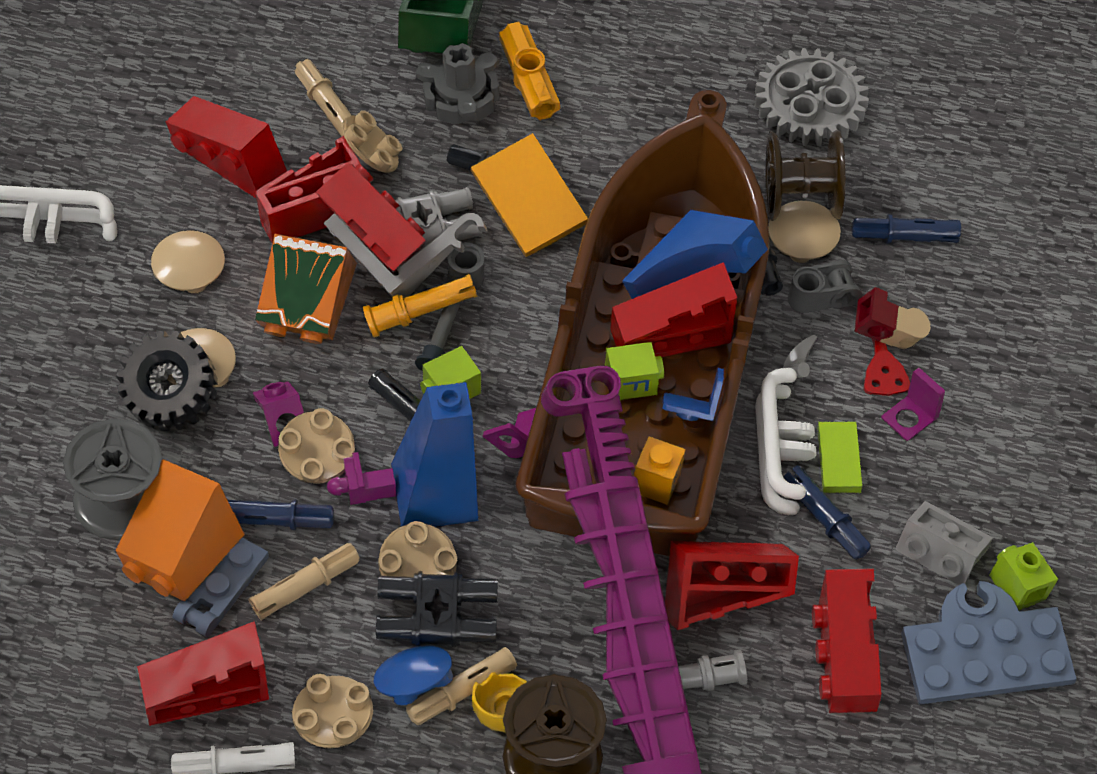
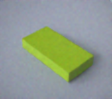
(839, 457)

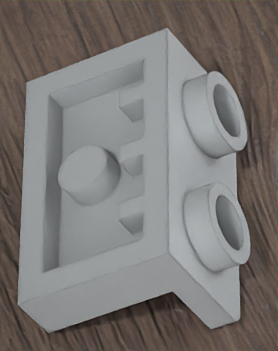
(943, 543)

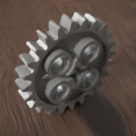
(811, 96)

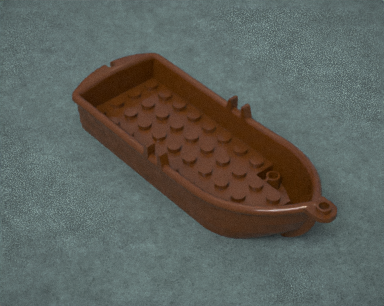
(675, 172)

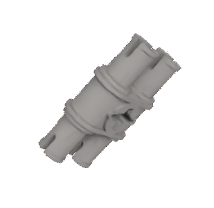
(433, 207)

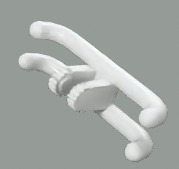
(46, 205)
(779, 442)

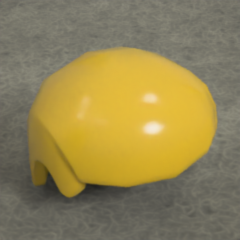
(492, 697)

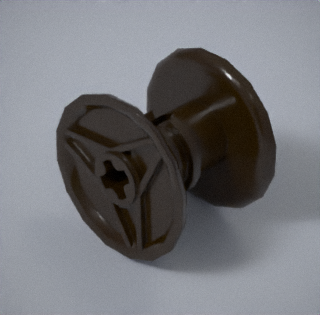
(805, 175)
(554, 728)

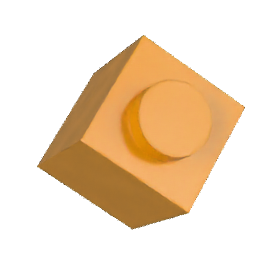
(659, 469)

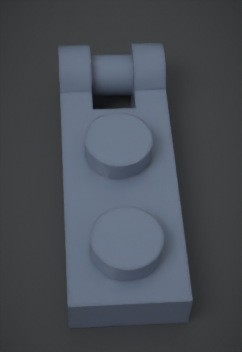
(221, 587)

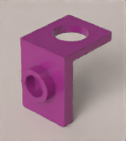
(923, 398)
(276, 400)
(518, 433)

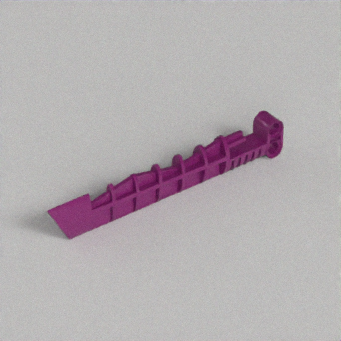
(637, 628)

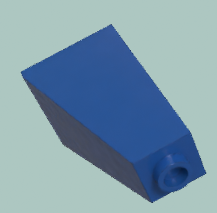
(437, 460)

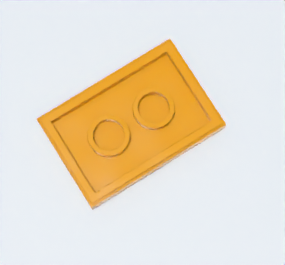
(529, 195)

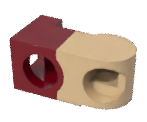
(888, 321)

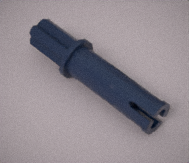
(907, 229)
(825, 511)
(283, 514)

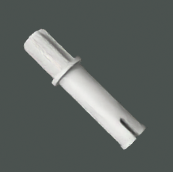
(235, 760)

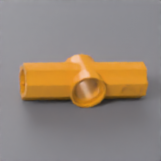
(529, 71)

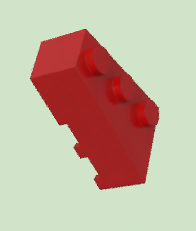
(227, 143)
(290, 201)
(372, 216)
(679, 316)
(725, 576)
(847, 642)
(205, 677)

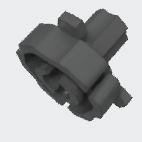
(460, 82)

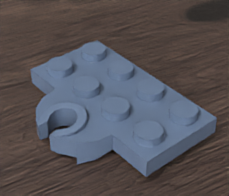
(986, 648)

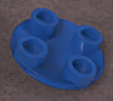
(413, 673)

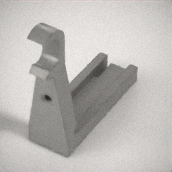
(415, 269)

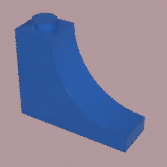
(695, 245)

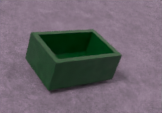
(436, 24)

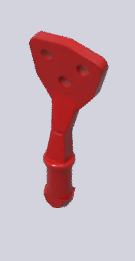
(885, 360)

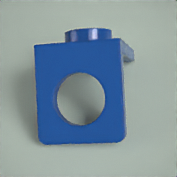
(691, 408)

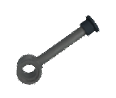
(474, 259)

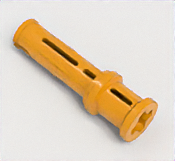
(402, 310)

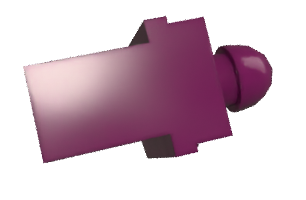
(360, 485)

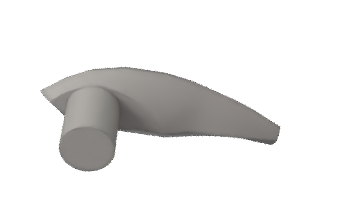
(798, 357)

